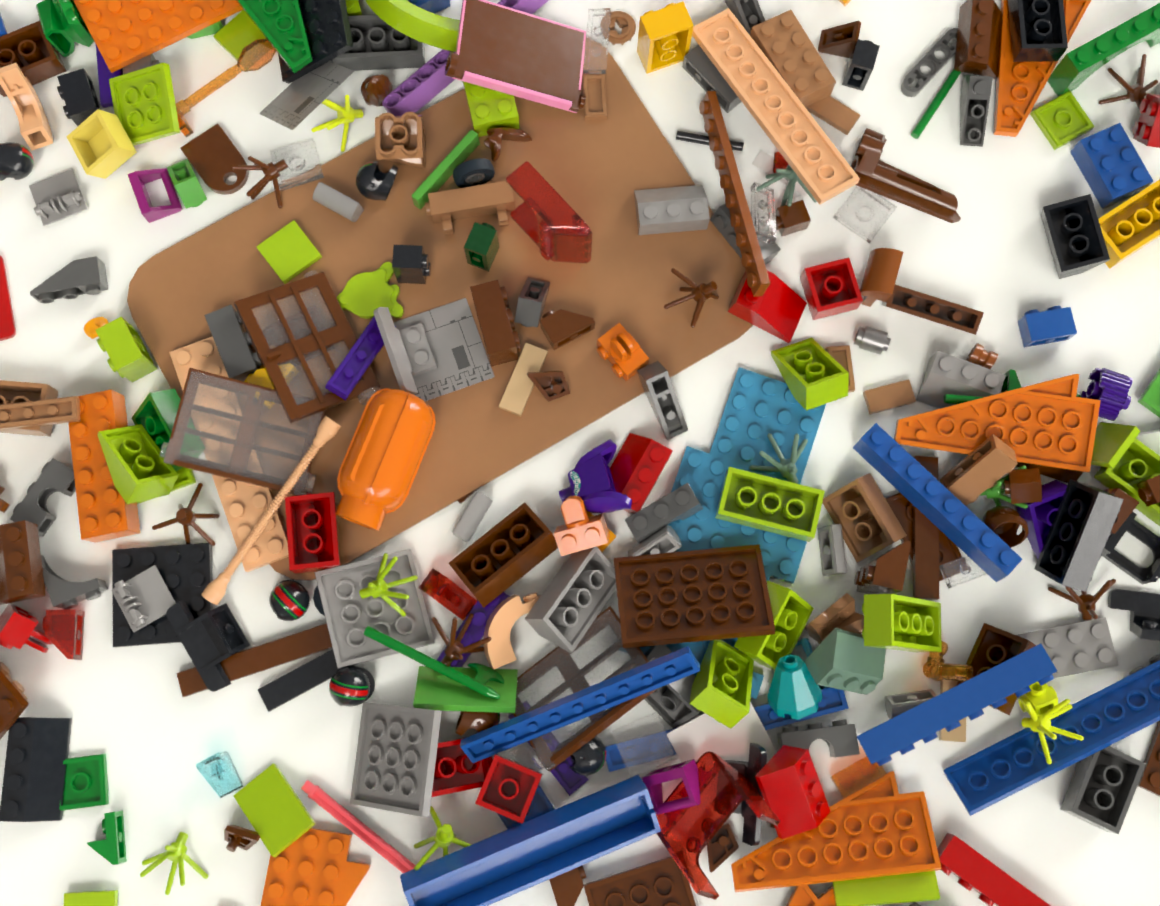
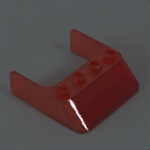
(549, 218)
(690, 829)

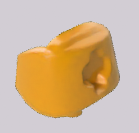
(92, 325)

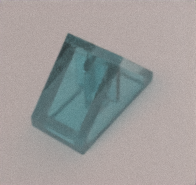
(220, 773)

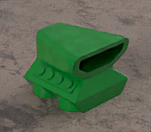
(63, 25)

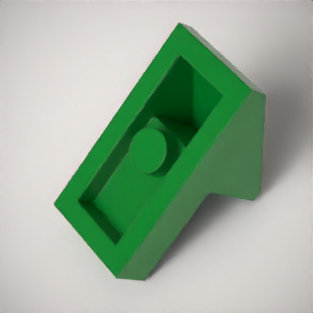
(113, 847)

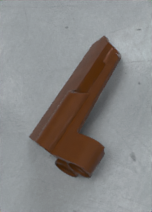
(897, 184)

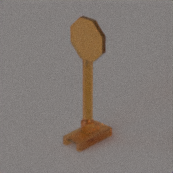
(251, 59)

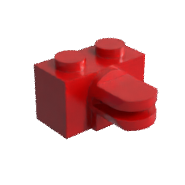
(18, 626)

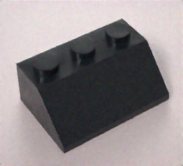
(1074, 236)

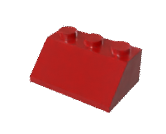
(638, 468)
(312, 532)
(793, 791)

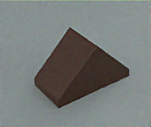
(840, 39)

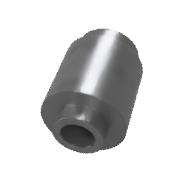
(872, 339)

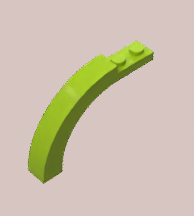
(418, 23)

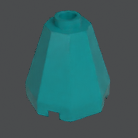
(793, 689)

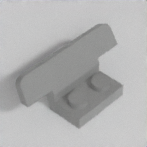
(406, 349)

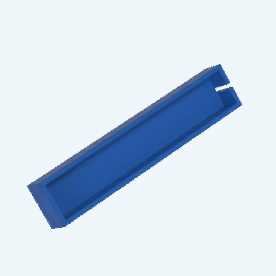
(536, 849)

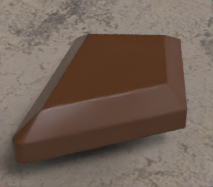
(550, 383)
(240, 837)
(721, 847)

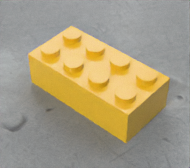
(1132, 224)

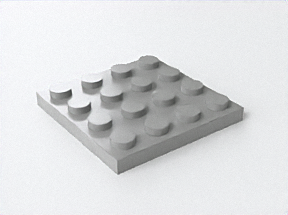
(349, 614)
(396, 758)

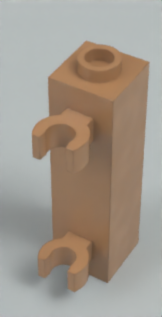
(470, 203)

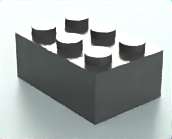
(1103, 789)

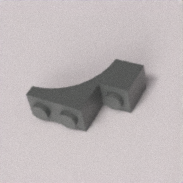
(68, 594)

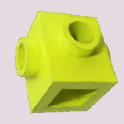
(1041, 698)

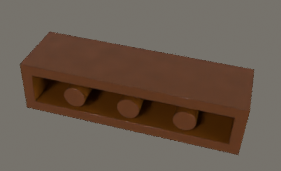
(934, 309)

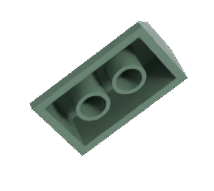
(846, 663)

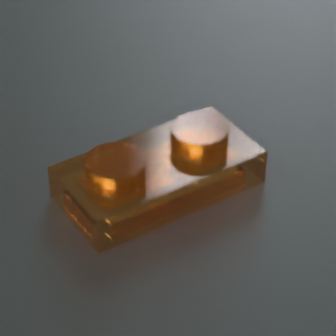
(857, 777)

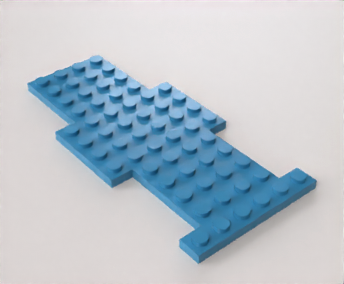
(752, 411)

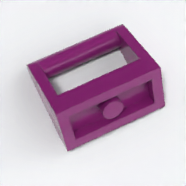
(139, 179)
(688, 772)

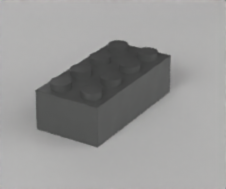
(380, 47)

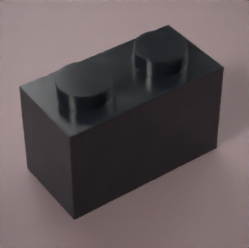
(861, 64)
(79, 95)
(410, 264)

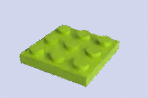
(145, 103)

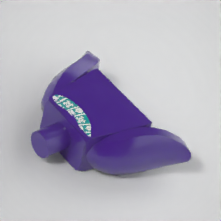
(594, 482)

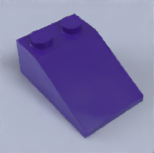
(1041, 514)

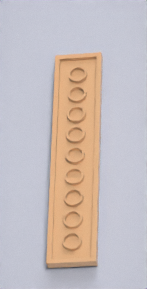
(775, 106)
(240, 500)

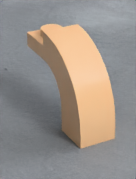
(28, 108)
(499, 626)

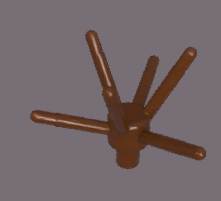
(1135, 92)
(271, 173)
(700, 294)
(187, 518)
(1085, 602)
(454, 648)

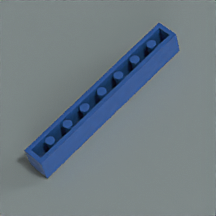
(937, 503)
(956, 704)

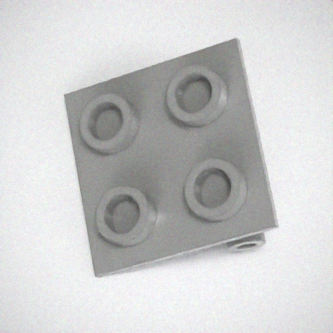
(57, 197)
(143, 598)

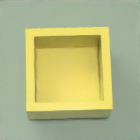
(101, 144)

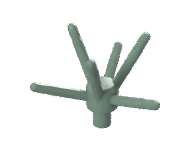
(790, 176)
(786, 466)

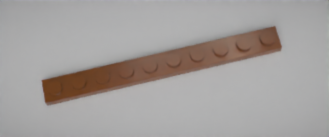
(734, 194)

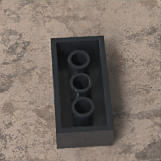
(1037, 30)
(1078, 535)

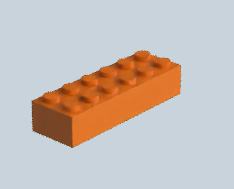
(100, 506)

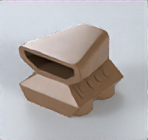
(401, 139)
(838, 615)

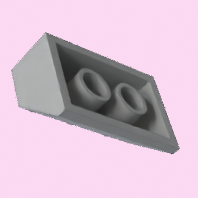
(671, 209)
(957, 377)

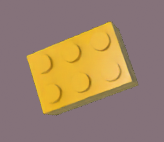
(664, 36)

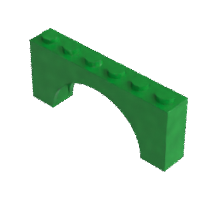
(1091, 56)

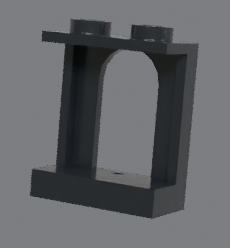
(1140, 574)

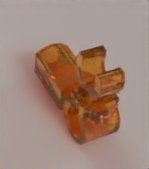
(937, 670)

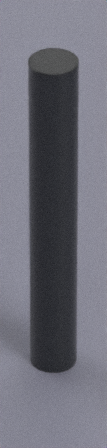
(702, 139)

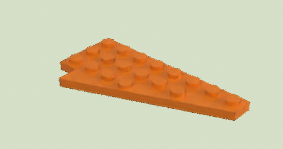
(1022, 82)

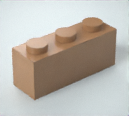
(980, 470)

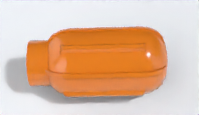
(383, 456)

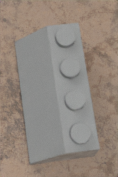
(573, 598)

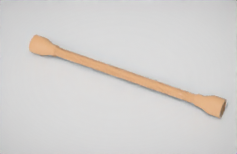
(217, 588)

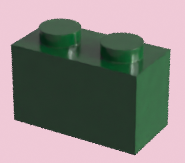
(481, 246)

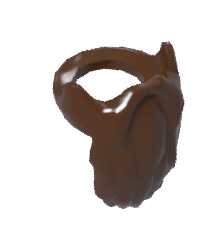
(377, 89)
(496, 136)

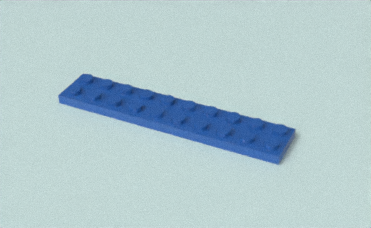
(1020, 759)

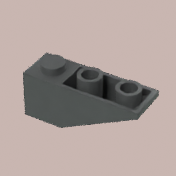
(974, 109)
(74, 279)

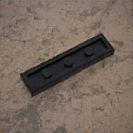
(299, 681)

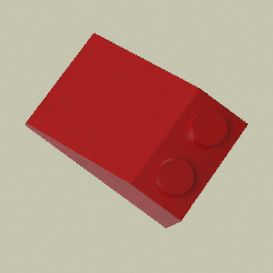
(774, 312)
(455, 771)

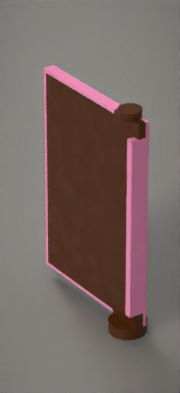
(519, 55)

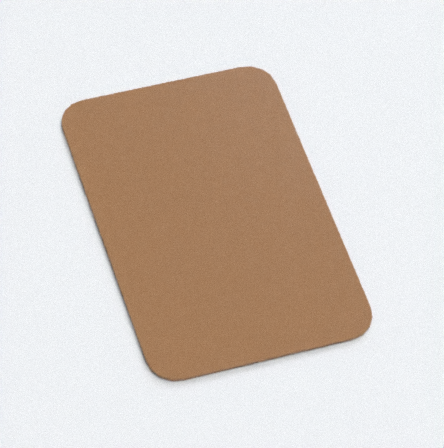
(473, 440)

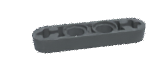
(932, 62)

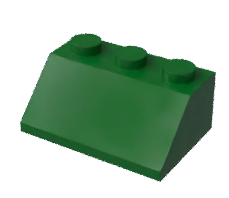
(158, 416)

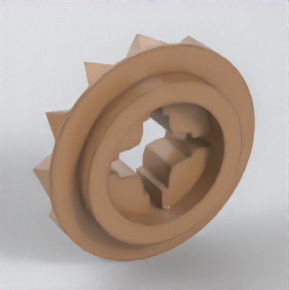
(625, 22)

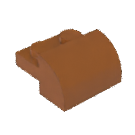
(880, 275)

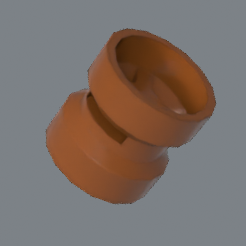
(981, 357)

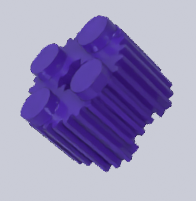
(1111, 389)

